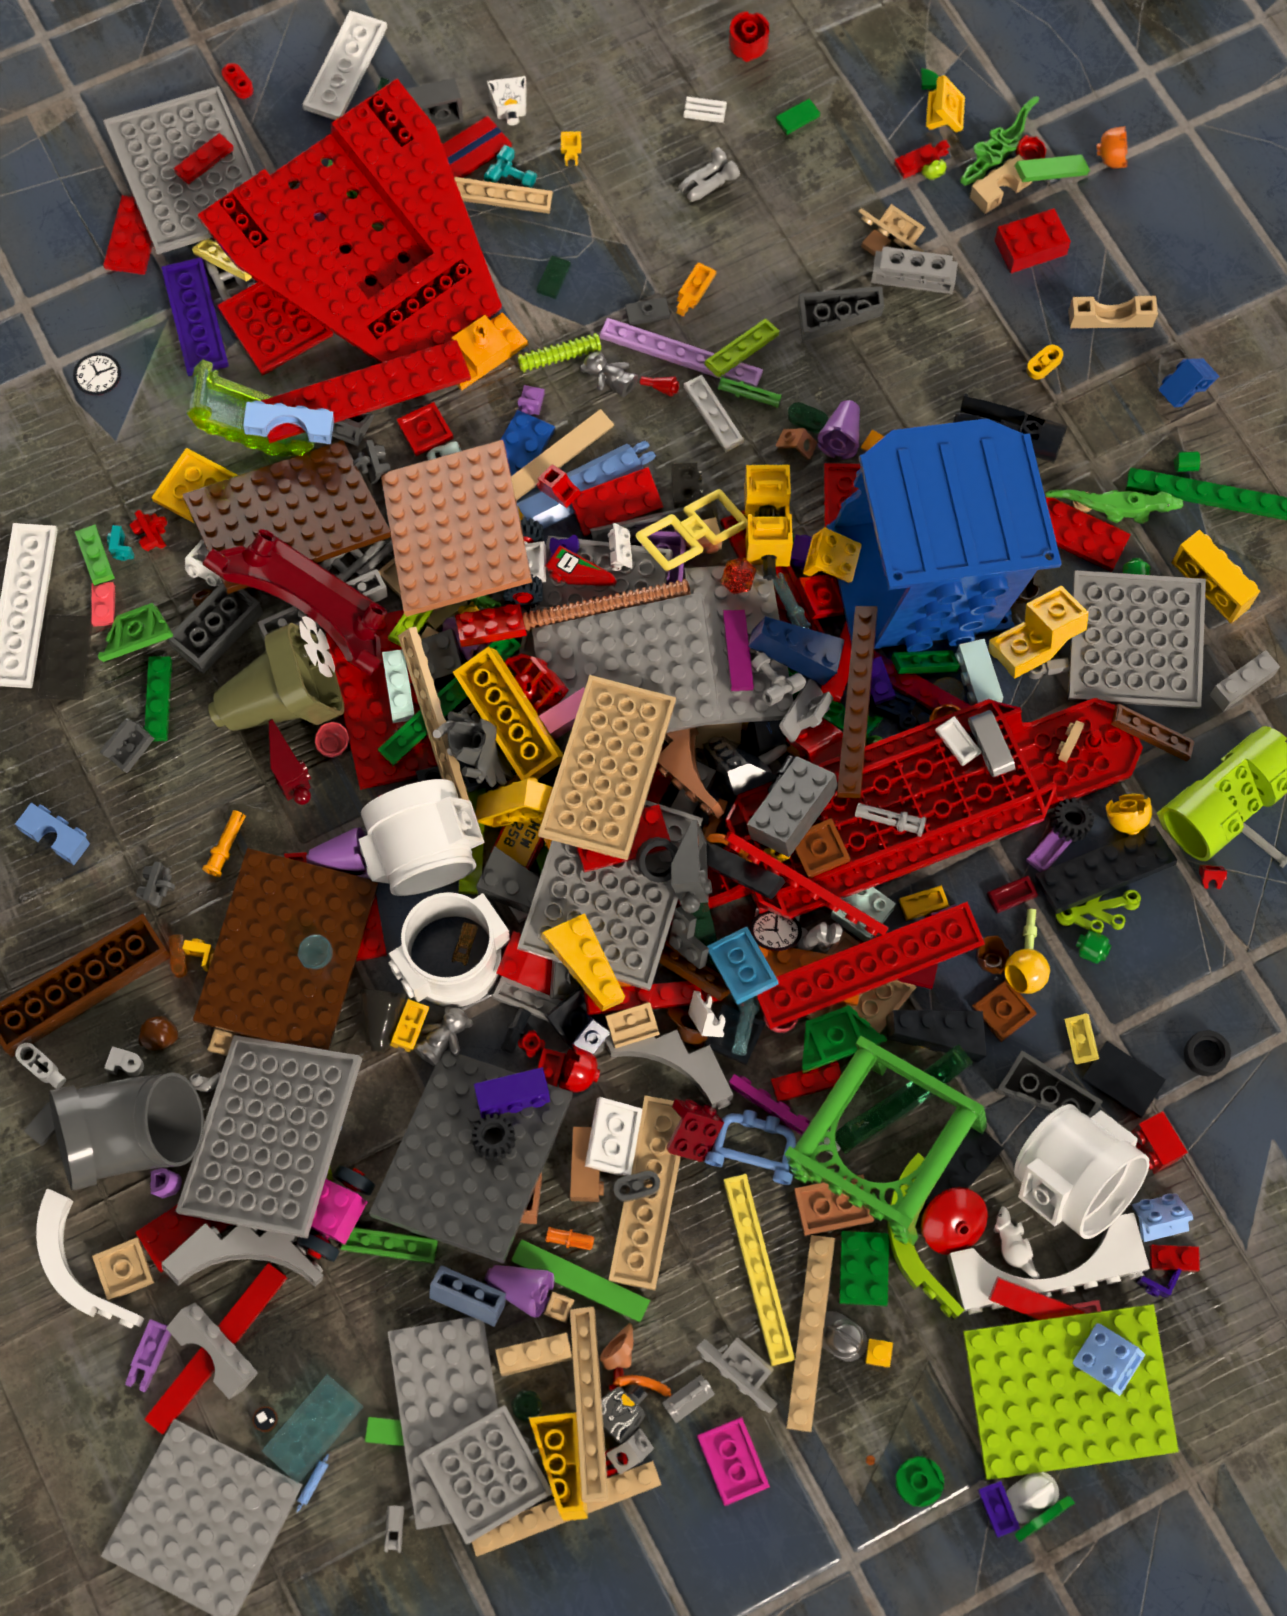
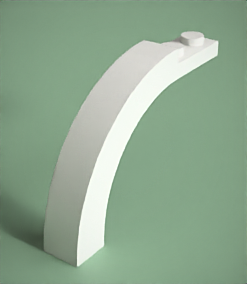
(51, 1251)

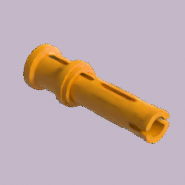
(221, 852)

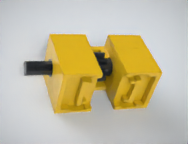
(768, 517)

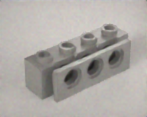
(906, 270)

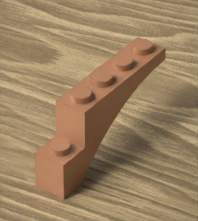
(680, 764)

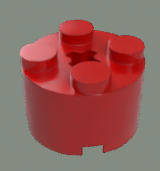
(749, 35)

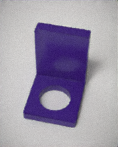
(1156, 1289)

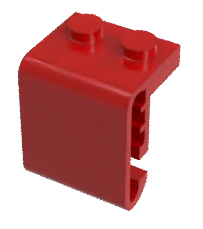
(819, 743)

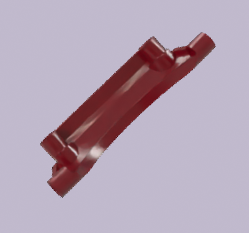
(296, 579)

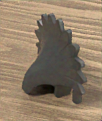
(475, 744)

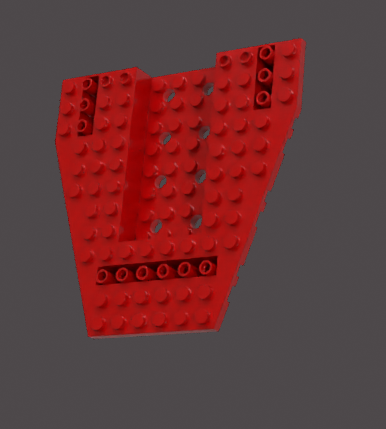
(405, 183)

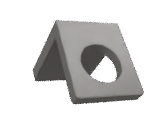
(636, 1449)

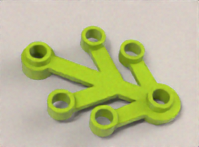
(1097, 909)

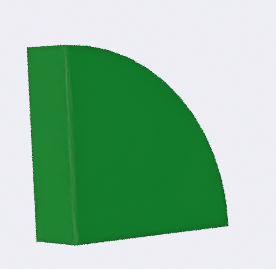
(928, 79)

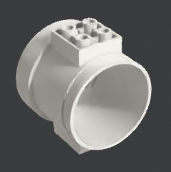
(419, 837)
(456, 990)
(1080, 1170)

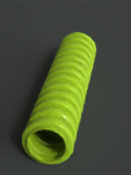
(559, 352)

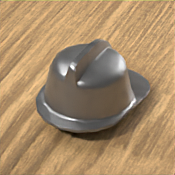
(843, 1337)

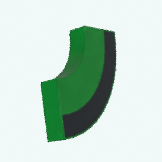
(1045, 1518)

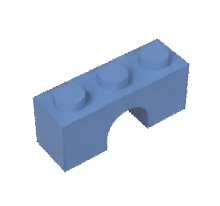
(37, 822)

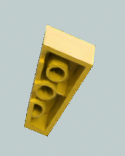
(560, 1455)

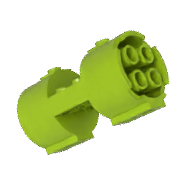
(1216, 807)

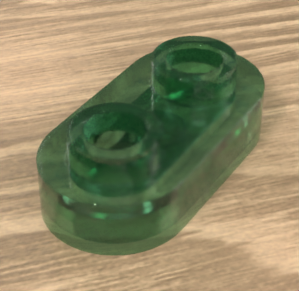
(808, 417)

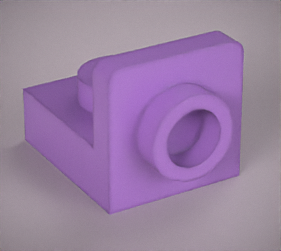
(531, 400)

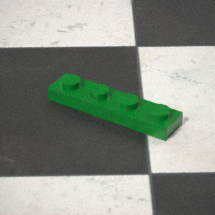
(158, 697)

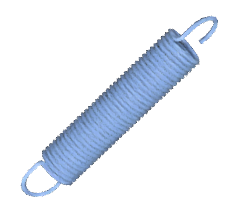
(312, 1482)

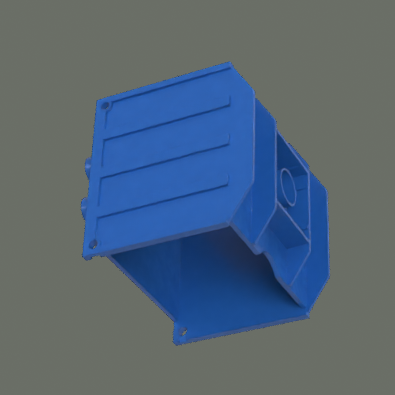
(945, 532)

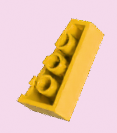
(513, 803)
(584, 958)

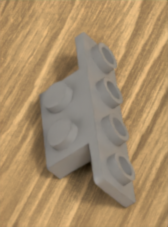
(805, 710)
(743, 1368)

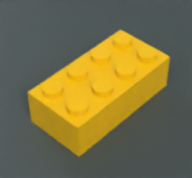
(1225, 582)

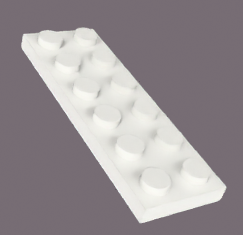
(345, 65)

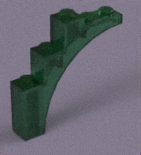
(900, 1103)

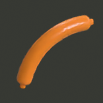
(719, 838)
(643, 1381)

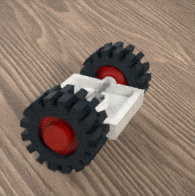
(531, 593)

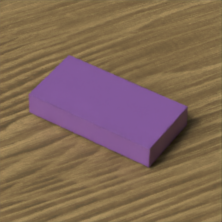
(1048, 851)

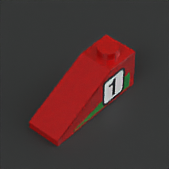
(576, 570)

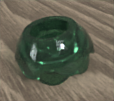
(526, 1397)

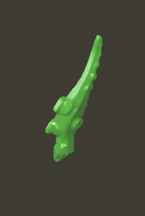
(998, 147)
(1122, 504)

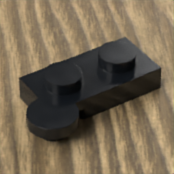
(899, 708)

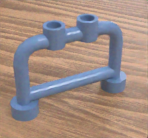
(750, 1120)

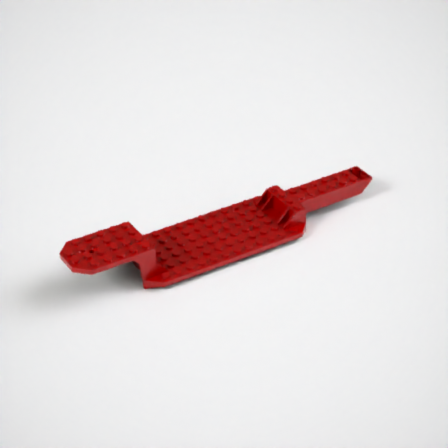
(959, 802)

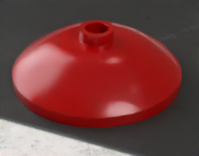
(946, 1216)

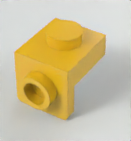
(198, 948)

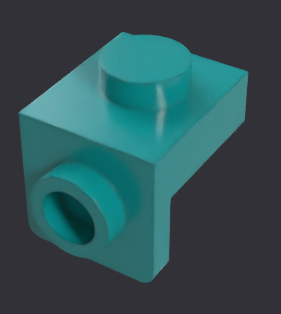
(116, 544)

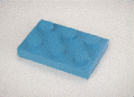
(742, 965)

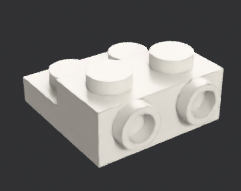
(195, 567)

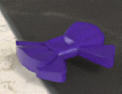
(571, 544)

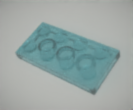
(312, 1429)

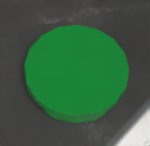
(919, 1481)

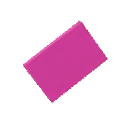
(733, 1461)

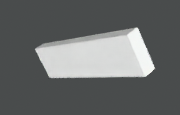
(713, 413)

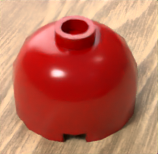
(579, 1070)

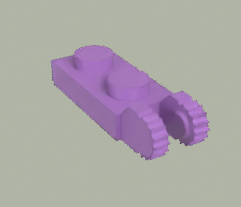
(149, 1353)

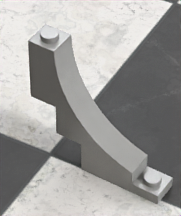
(699, 1067)

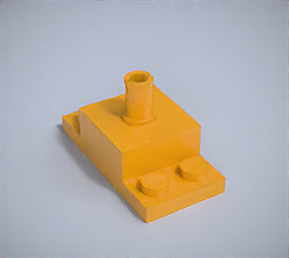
(488, 344)

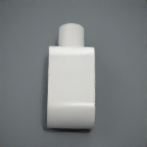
(52, 1076)

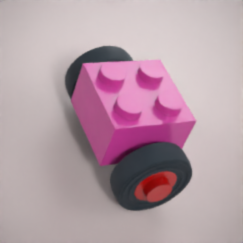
(337, 1212)

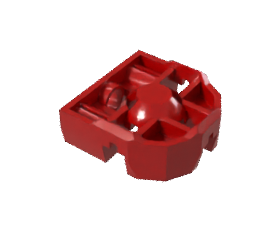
(543, 687)

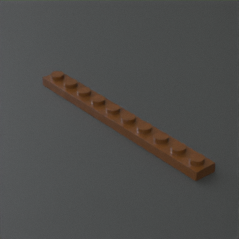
(857, 702)

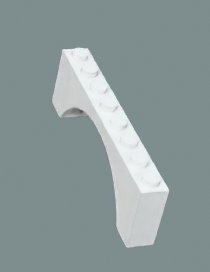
(1116, 1256)

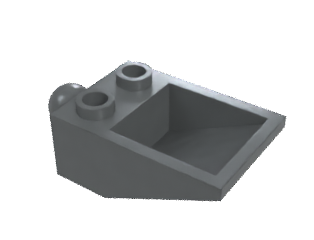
(690, 870)

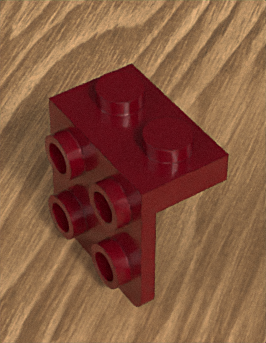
(695, 1130)

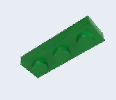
(925, 662)

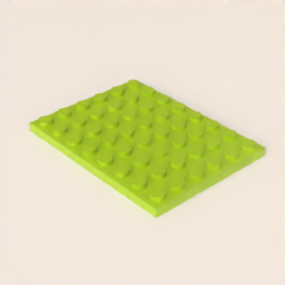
(1050, 1415)

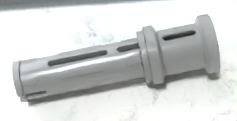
(904, 819)

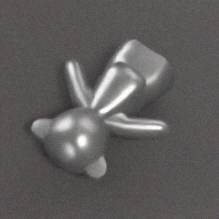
(611, 373)
(442, 1035)

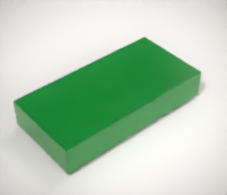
(797, 116)

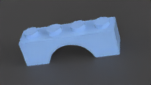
(263, 417)

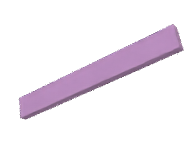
(673, 351)

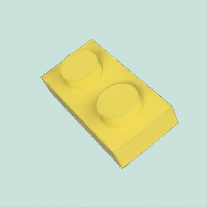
(1081, 1039)

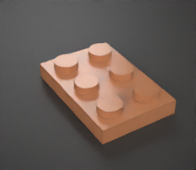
(825, 1211)

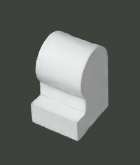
(124, 1060)

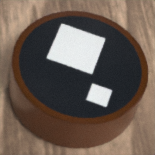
(265, 1419)

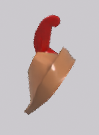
(618, 1353)

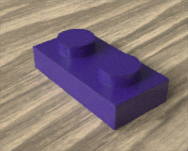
(880, 684)
(998, 1509)

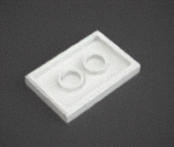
(613, 1137)

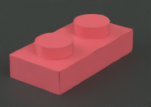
(103, 604)

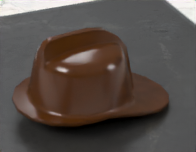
(686, 1026)

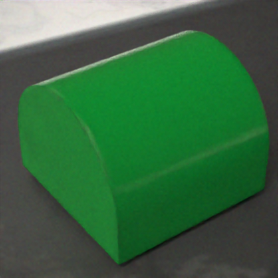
(1187, 461)

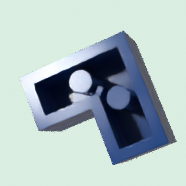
(1189, 378)

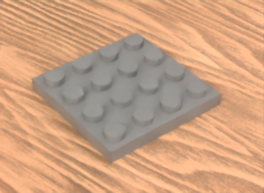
(485, 1474)

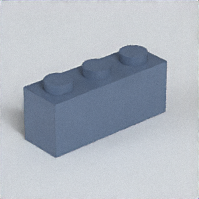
(467, 1295)

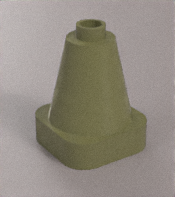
(278, 687)

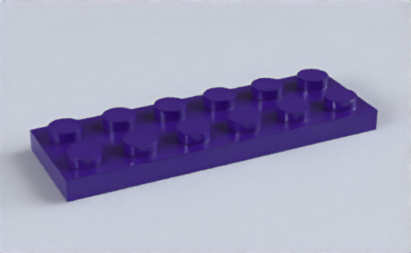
(194, 314)

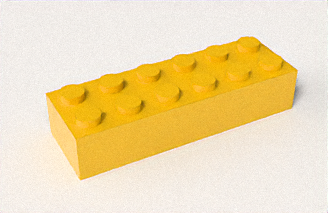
(505, 705)

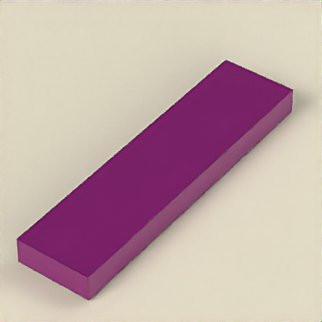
(738, 650)

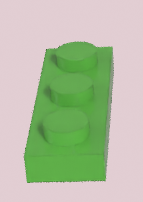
(94, 555)

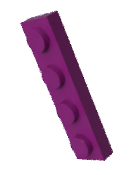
(762, 1099)

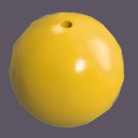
(1027, 971)

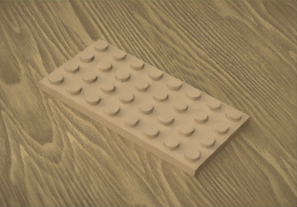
(607, 767)

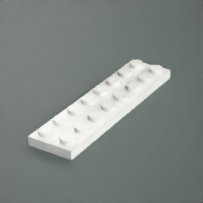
(24, 601)

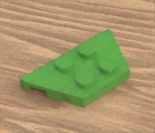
(135, 631)

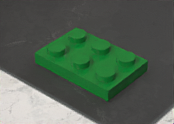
(864, 1268)

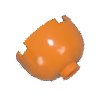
(1114, 148)

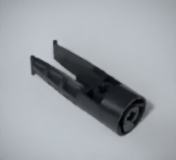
(1044, 434)

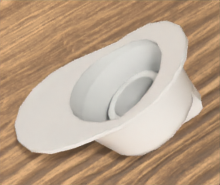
(1032, 1496)

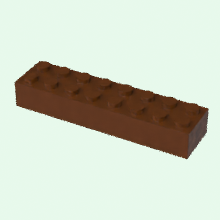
(79, 983)

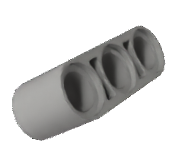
(991, 743)

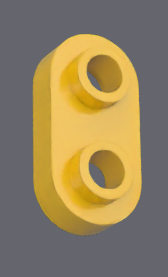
(1043, 363)

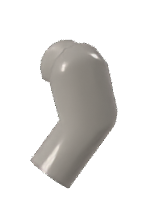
(204, 1084)

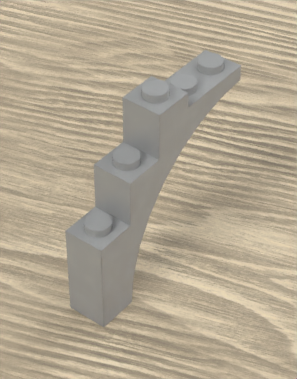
(207, 1249)

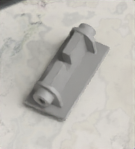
(688, 1398)

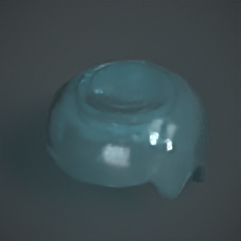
(315, 952)

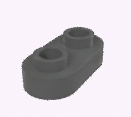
(636, 1185)

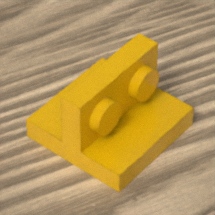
(945, 106)

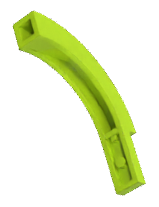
(910, 1263)

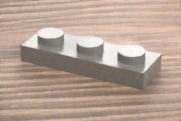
(524, 997)

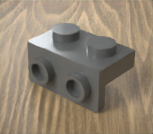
(127, 744)

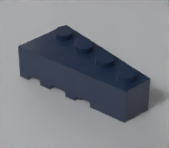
(798, 648)

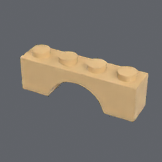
(1088, 313)

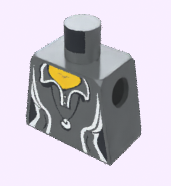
(622, 1412)

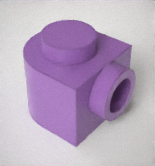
(164, 1182)

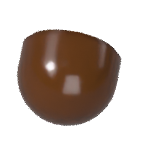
(196, 600)

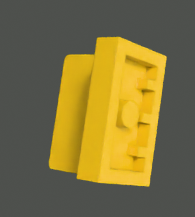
(832, 555)

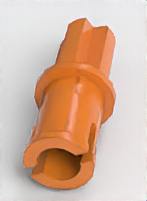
(569, 1238)

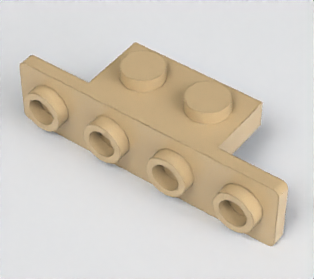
(898, 225)

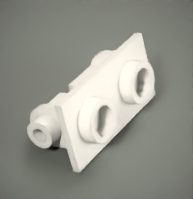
(620, 542)

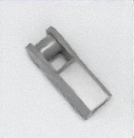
(394, 1523)

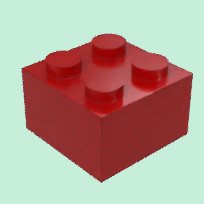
(1159, 1142)

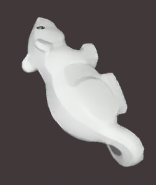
(1014, 1249)

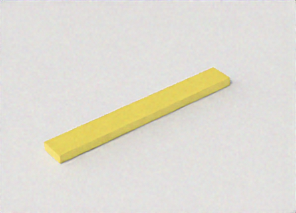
(759, 1270)

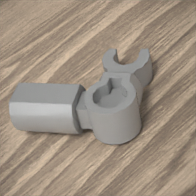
(1051, 667)

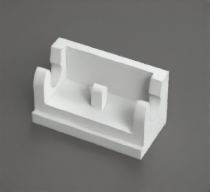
(704, 1017)

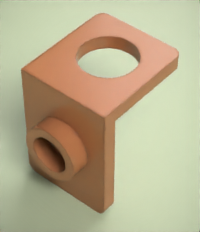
(795, 439)

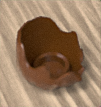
(992, 955)
(157, 1033)

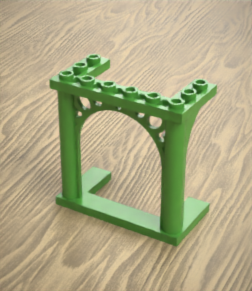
(906, 1210)

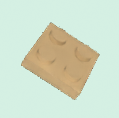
(123, 1269)

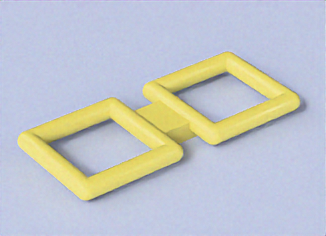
(692, 530)

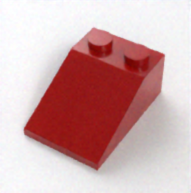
(525, 967)

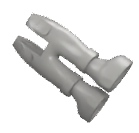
(697, 178)
(819, 937)

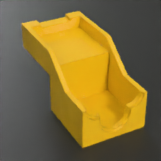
(1047, 627)

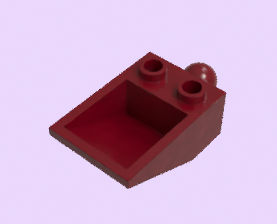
(288, 772)

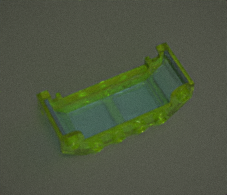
(220, 409)

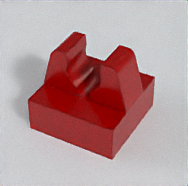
(1210, 872)

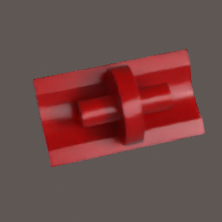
(153, 528)

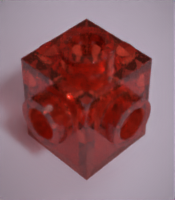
(738, 575)

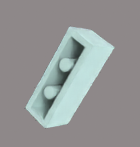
(978, 672)
(398, 686)

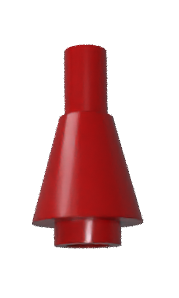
(666, 385)

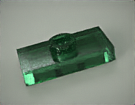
(553, 277)

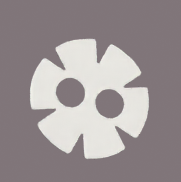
(311, 648)

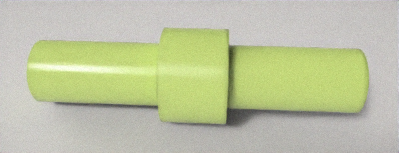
(1030, 929)

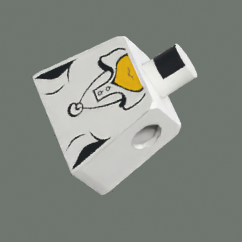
(508, 98)

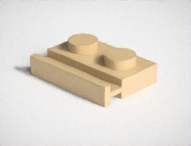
(632, 1025)

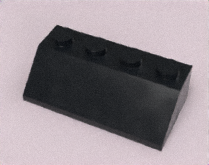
(736, 765)

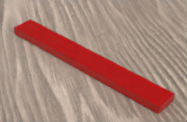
(202, 1365)

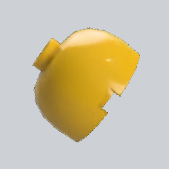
(1129, 813)

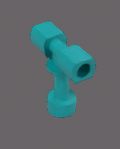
(504, 168)

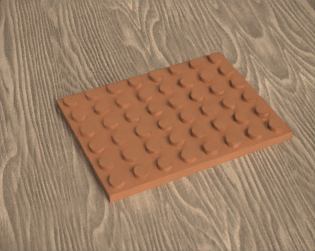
(455, 528)

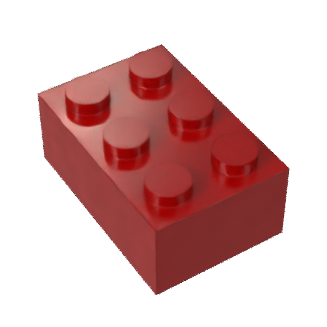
(1032, 240)

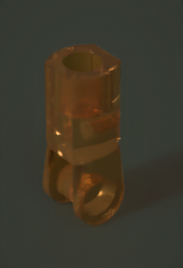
(465, 941)
(177, 955)

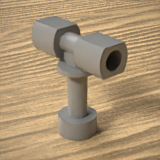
(779, 684)

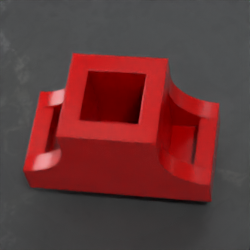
(558, 486)

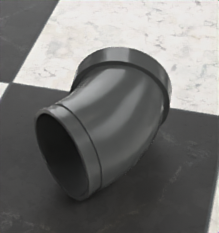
(126, 1126)

